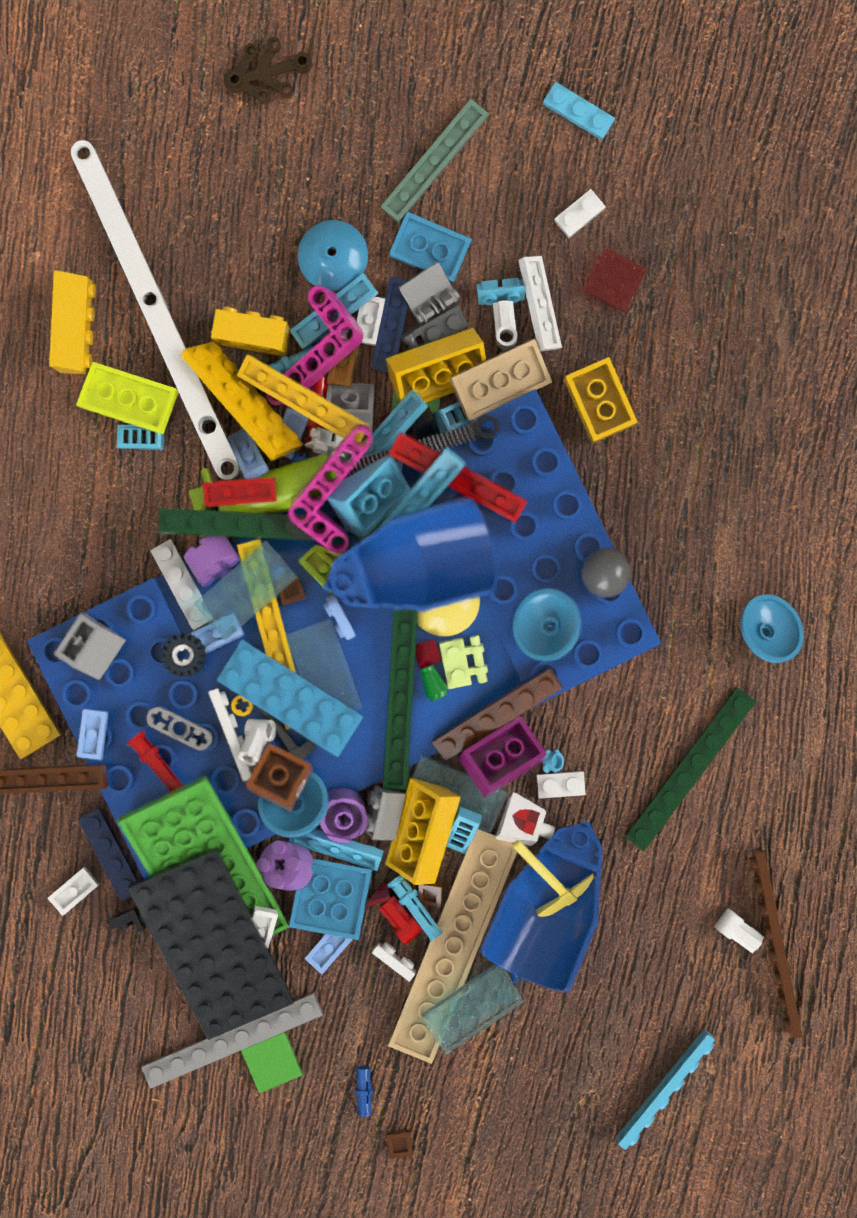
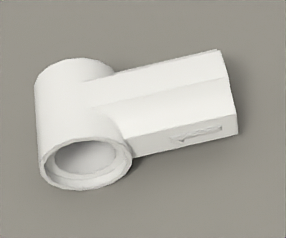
(505, 323)
(257, 734)
(735, 928)

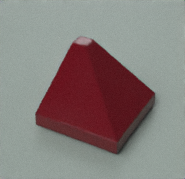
(427, 653)
(380, 895)

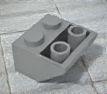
(90, 646)
(384, 813)

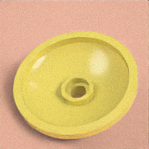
(449, 619)

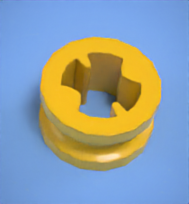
(239, 712)

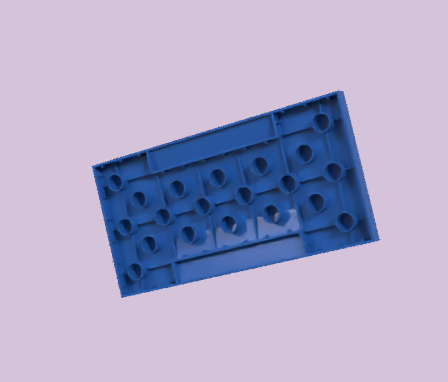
(531, 554)

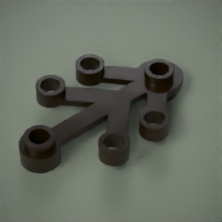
(264, 72)

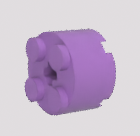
(212, 559)
(354, 817)
(286, 865)

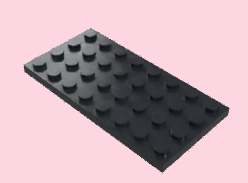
(211, 943)

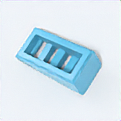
(445, 419)
(159, 438)
(468, 817)

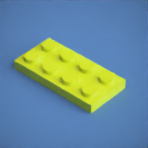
(127, 398)

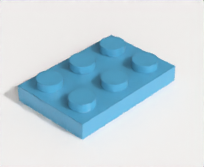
(424, 243)

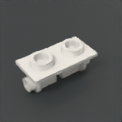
(322, 443)

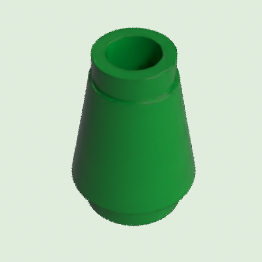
(433, 684)

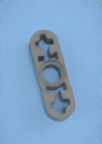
(170, 732)

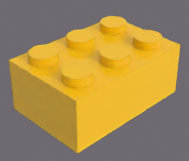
(251, 331)
(600, 400)

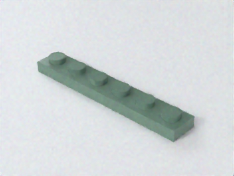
(434, 161)

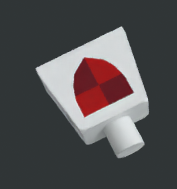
(523, 822)

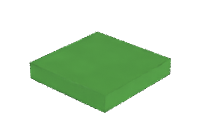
(272, 1062)

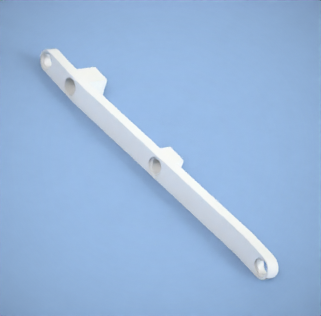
(156, 315)

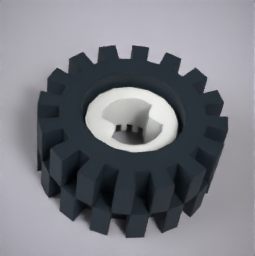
(180, 643)

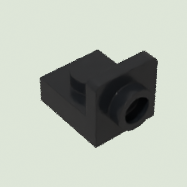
(425, 426)
(125, 919)

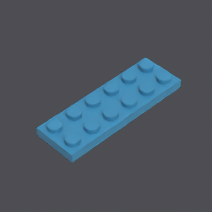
(290, 698)

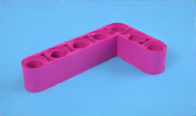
(321, 350)
(327, 486)

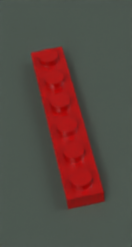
(465, 482)

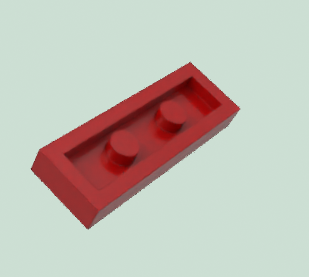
(240, 492)

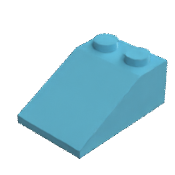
(368, 495)

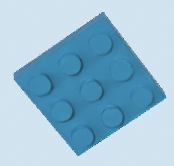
(332, 900)

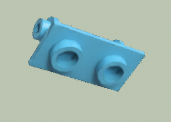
(511, 290)

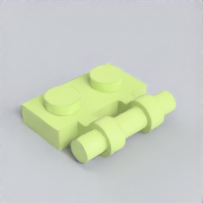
(456, 665)

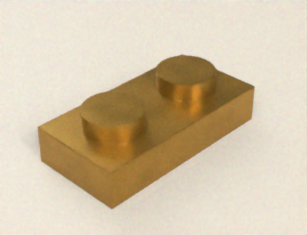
(343, 372)

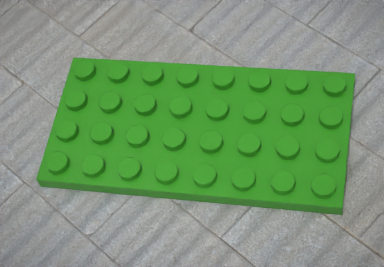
(190, 824)

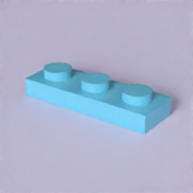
(578, 111)

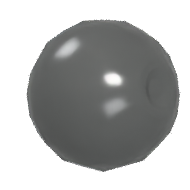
(606, 572)

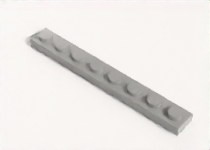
(208, 1051)

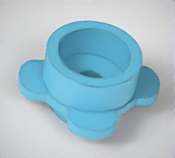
(553, 761)

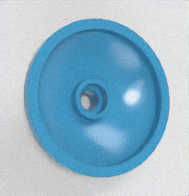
(337, 270)
(778, 622)
(534, 623)
(297, 822)

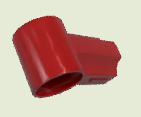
(404, 923)

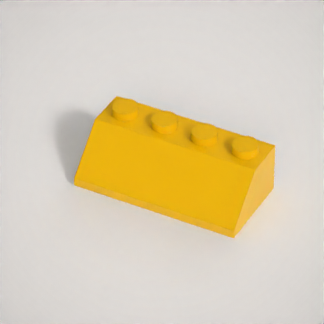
(71, 323)
(431, 365)
(423, 831)

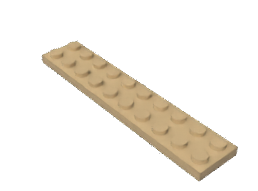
(453, 952)

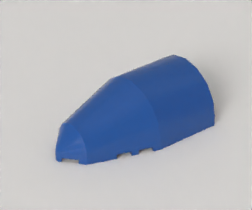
(419, 561)
(551, 946)

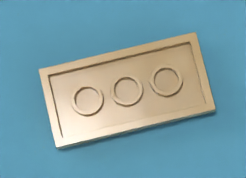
(500, 379)

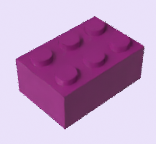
(502, 756)

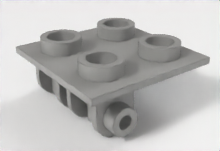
(429, 293)

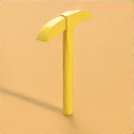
(566, 895)

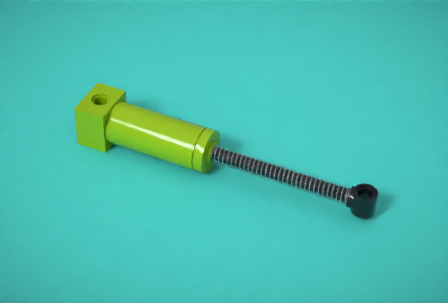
(294, 476)

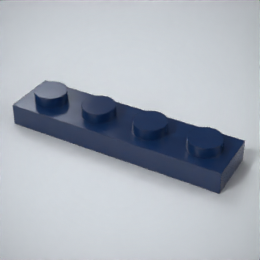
(391, 325)
(109, 852)

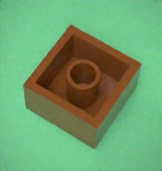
(279, 777)

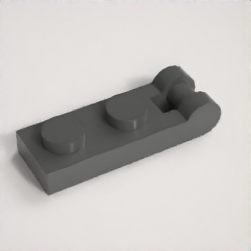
(436, 328)

